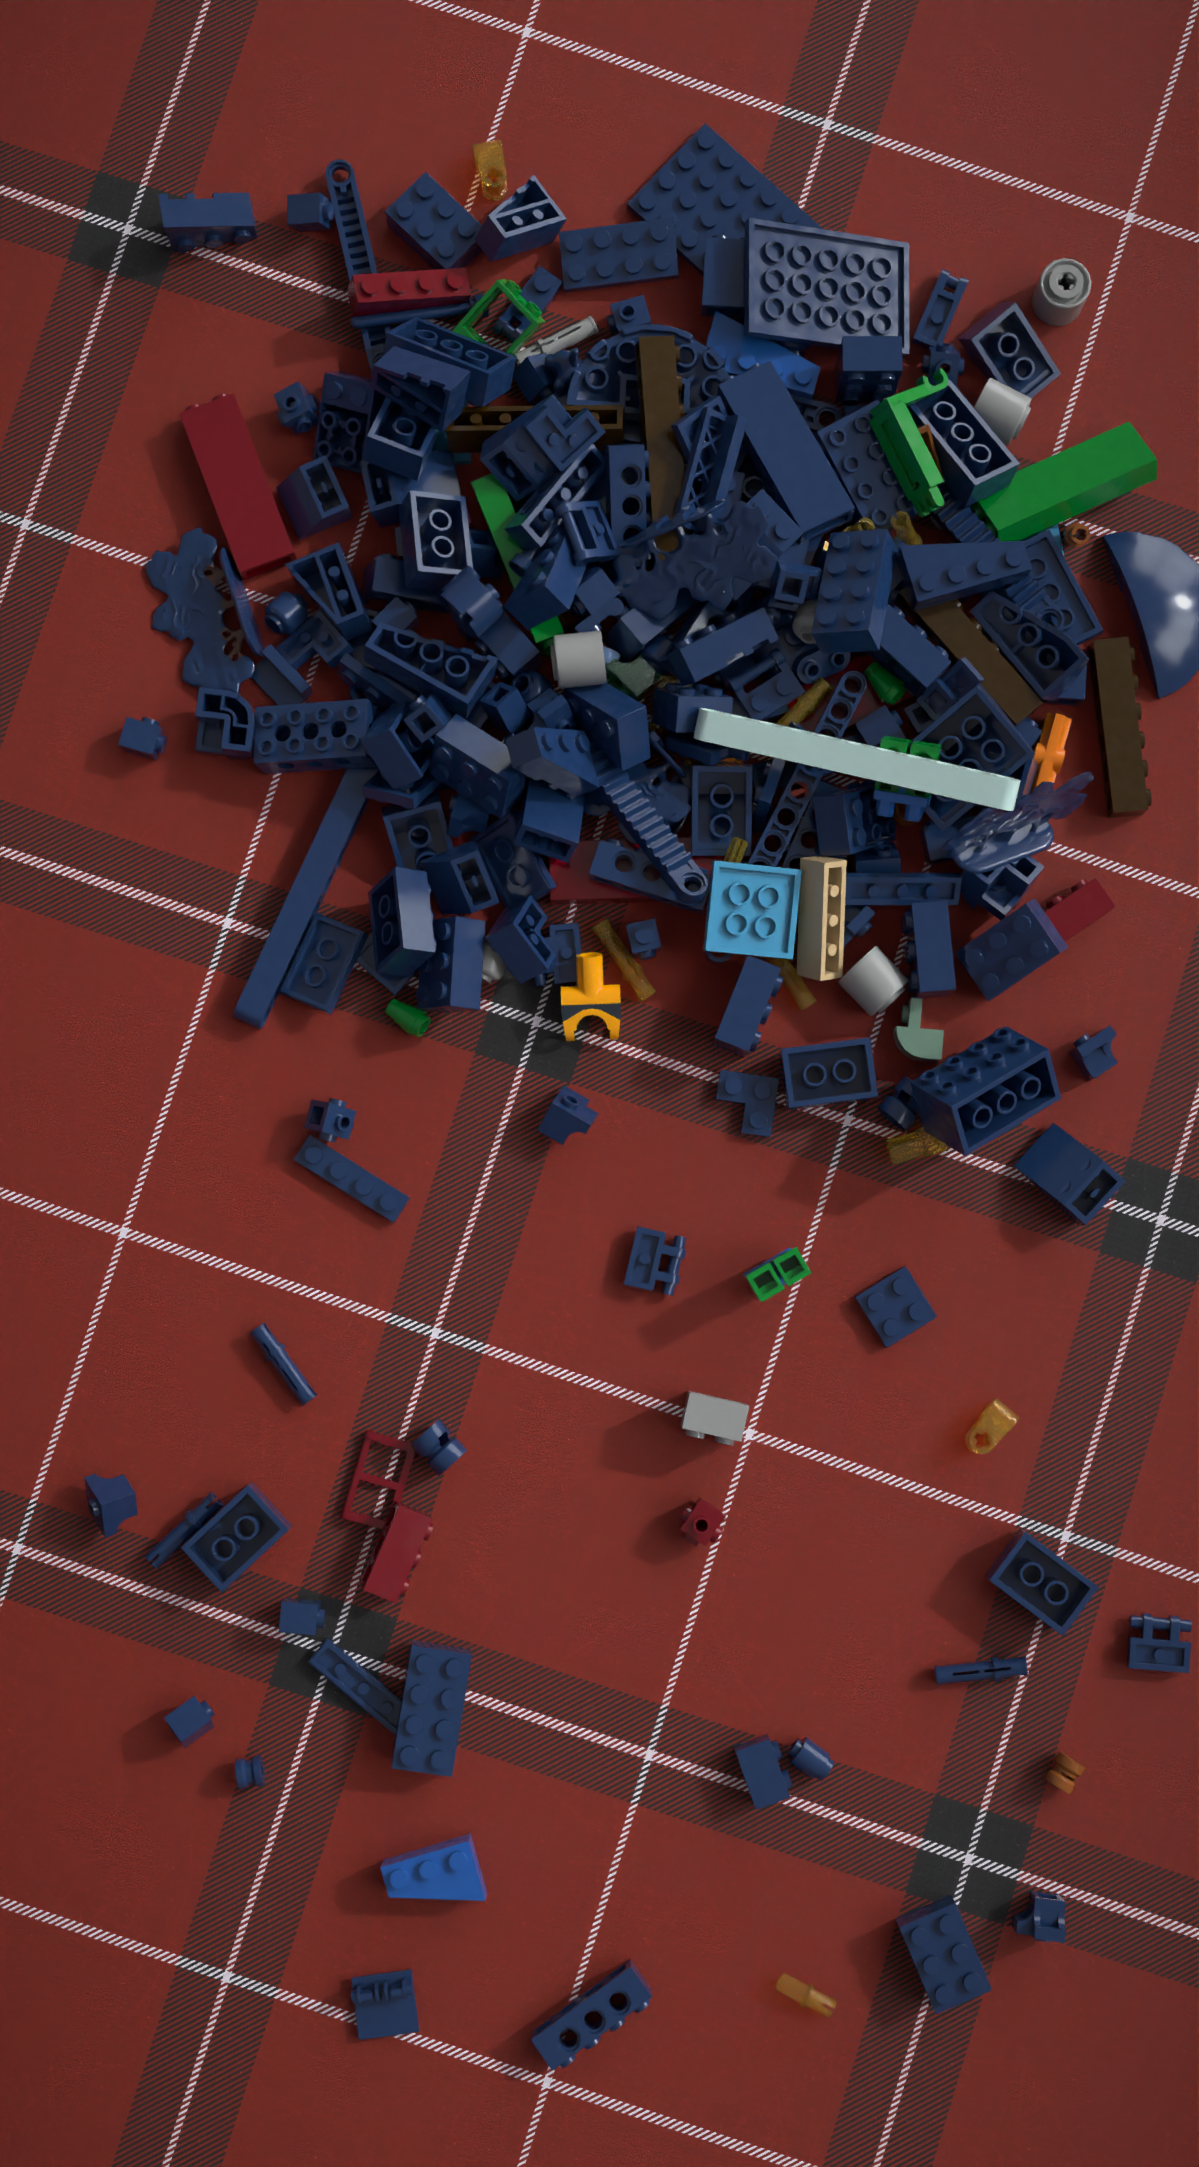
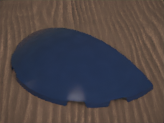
(610, 371)
(1164, 603)

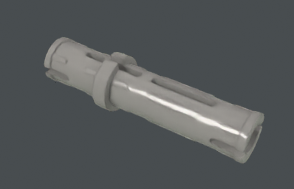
(560, 340)

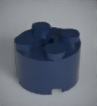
(470, 602)

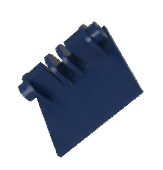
(385, 2004)

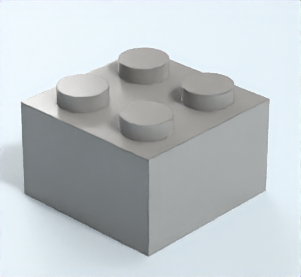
(715, 1417)

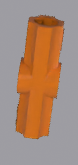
(1050, 748)

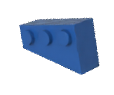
(436, 1872)

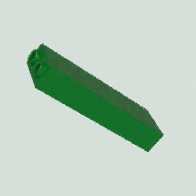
(1068, 484)
(497, 513)

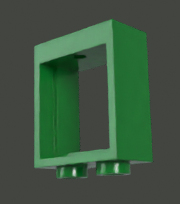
(513, 293)

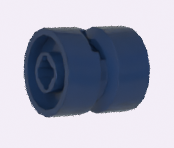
(894, 1106)
(439, 1447)

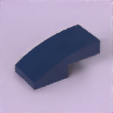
(950, 688)

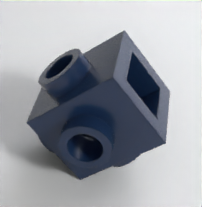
(939, 355)
(297, 408)
(330, 1119)

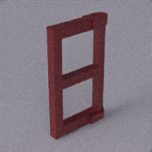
(370, 1435)

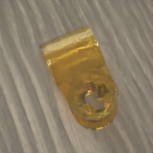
(491, 167)
(994, 1423)

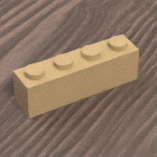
(821, 917)

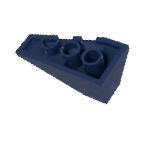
(1037, 649)

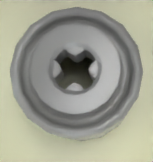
(1050, 299)
(1003, 410)
(578, 659)
(874, 982)

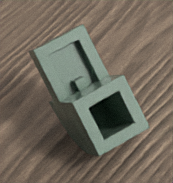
(914, 1041)

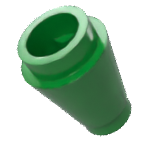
(886, 685)
(408, 1017)

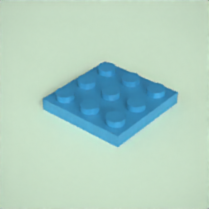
(752, 909)

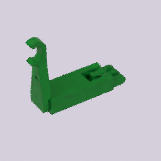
(906, 447)

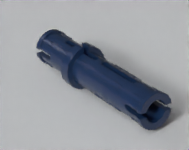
(282, 1362)
(193, 1521)
(1016, 1666)

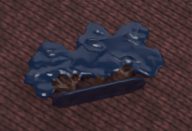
(197, 609)

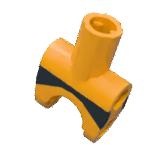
(590, 997)

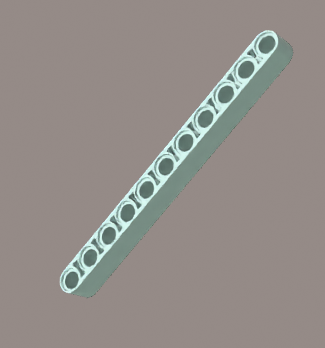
(857, 759)

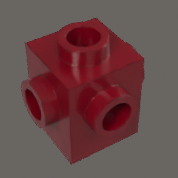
(701, 1511)

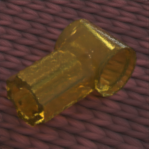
(913, 1146)

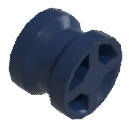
(250, 1772)

